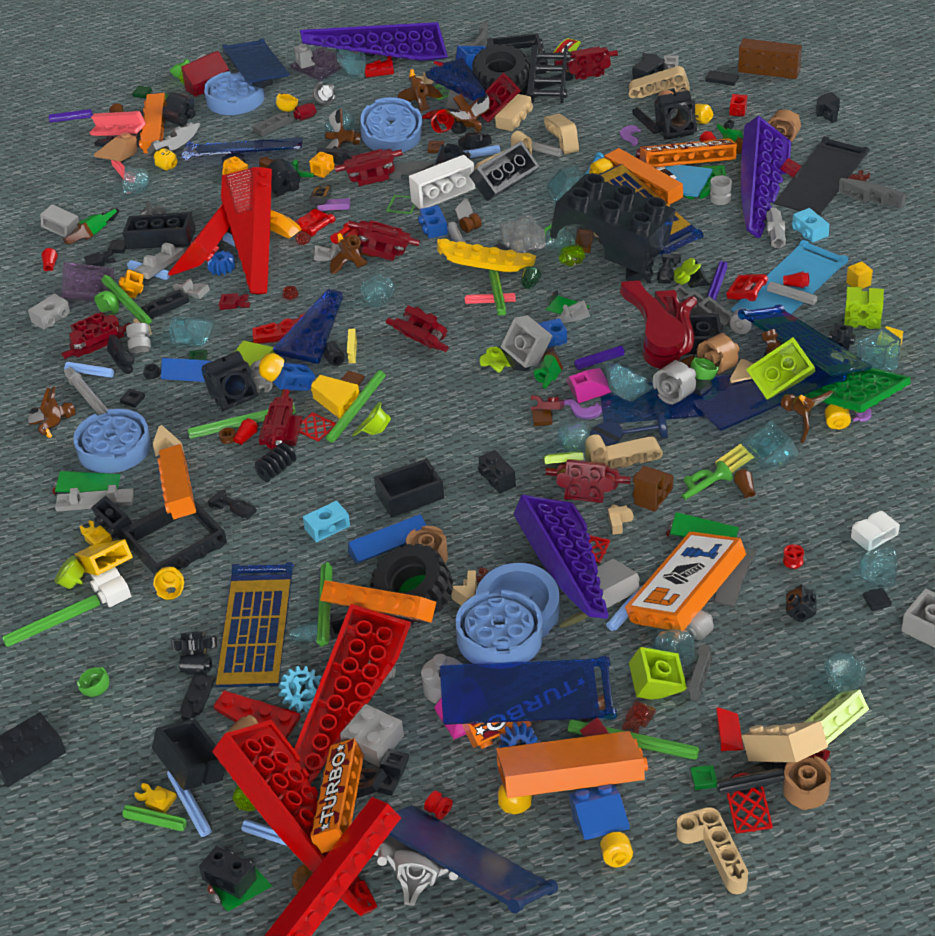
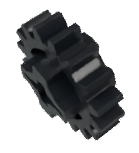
(475, 140)
(193, 643)

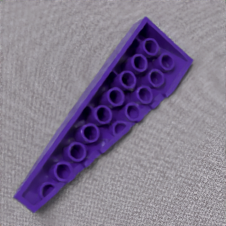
(405, 41)
(762, 158)
(564, 549)

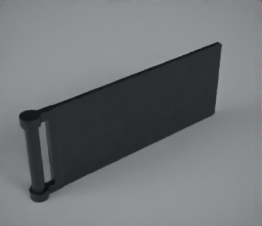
(820, 175)

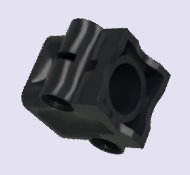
(683, 123)
(238, 388)

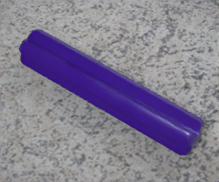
(70, 115)
(599, 357)

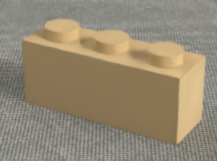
(514, 113)

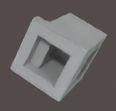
(303, 56)

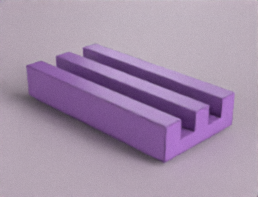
(335, 204)

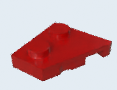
(379, 68)

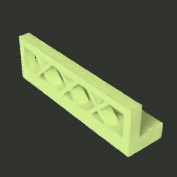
(840, 713)

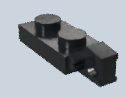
(196, 696)

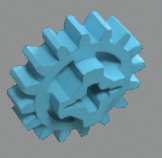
(293, 682)

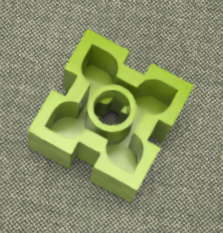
(864, 307)

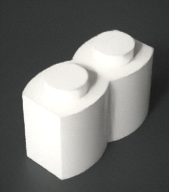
(874, 530)
(111, 587)

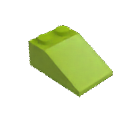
(781, 369)

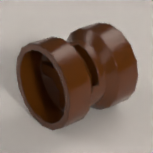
(470, 222)

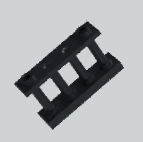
(535, 68)

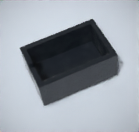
(409, 487)
(28, 748)
(188, 754)

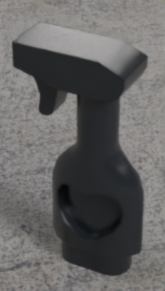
(666, 273)
(238, 507)

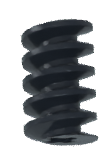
(275, 461)

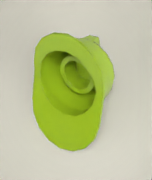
(375, 422)
(70, 573)

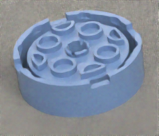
(231, 94)
(401, 134)
(119, 452)
(530, 582)
(513, 642)

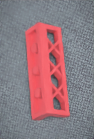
(117, 123)

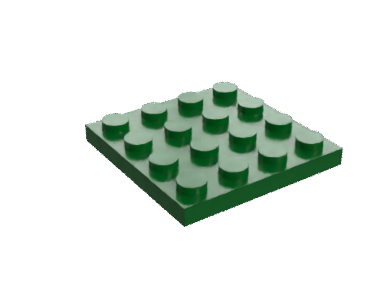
(862, 389)

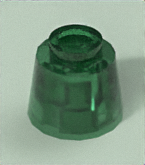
(530, 277)

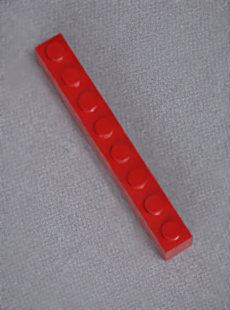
(337, 871)

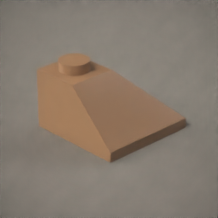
(119, 148)

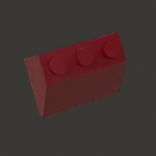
(201, 70)
(499, 95)

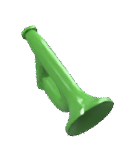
(721, 472)

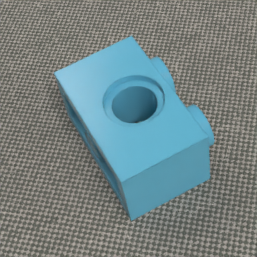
(810, 225)
(326, 521)

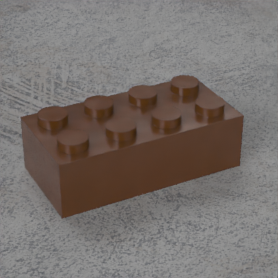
(770, 58)

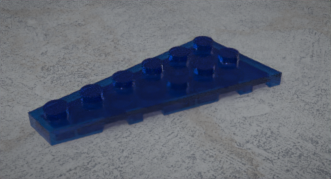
(458, 78)
(310, 334)

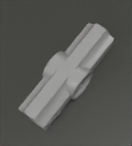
(776, 228)

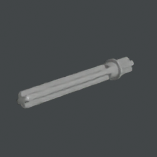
(76, 380)

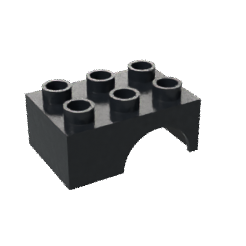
(627, 224)

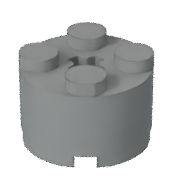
(674, 382)
(431, 676)

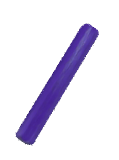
(717, 280)

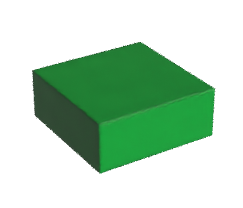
(703, 777)

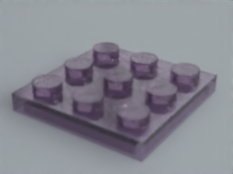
(325, 65)
(83, 281)

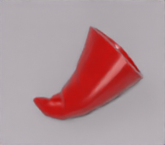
(442, 117)

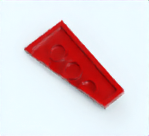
(273, 332)
(237, 706)

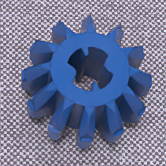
(221, 263)
(521, 733)

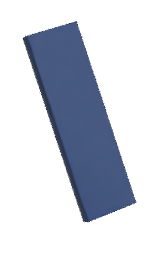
(183, 369)
(383, 540)

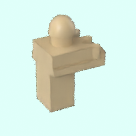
(617, 516)

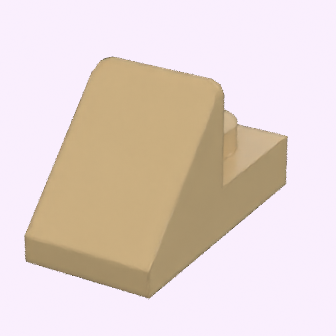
(164, 440)
(462, 593)

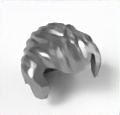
(323, 92)

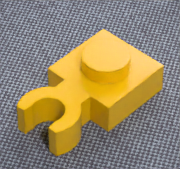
(95, 535)
(157, 799)

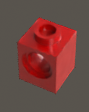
(738, 105)

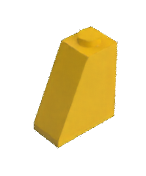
(334, 394)
(103, 556)

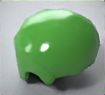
(176, 68)
(107, 302)
(704, 368)
(98, 678)

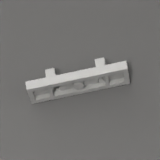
(156, 263)
(69, 501)

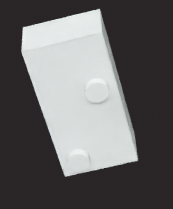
(441, 182)

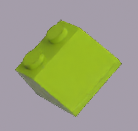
(656, 673)

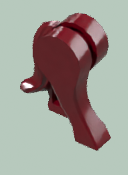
(666, 320)

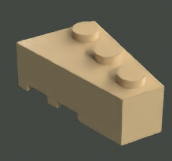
(784, 742)

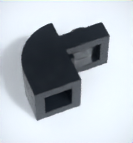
(828, 106)

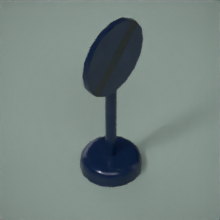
(612, 432)

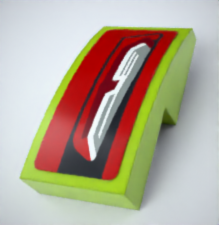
(572, 45)

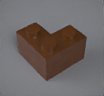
(651, 487)

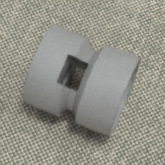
(720, 190)
(138, 337)
(258, 380)

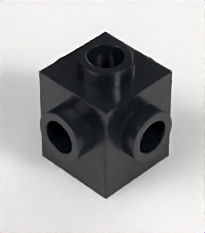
(844, 335)
(801, 603)

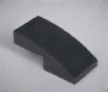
(394, 766)

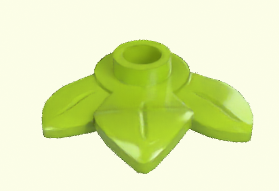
(683, 273)
(494, 358)

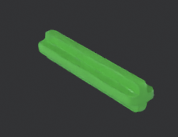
(154, 817)

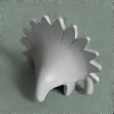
(411, 868)

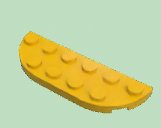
(484, 257)

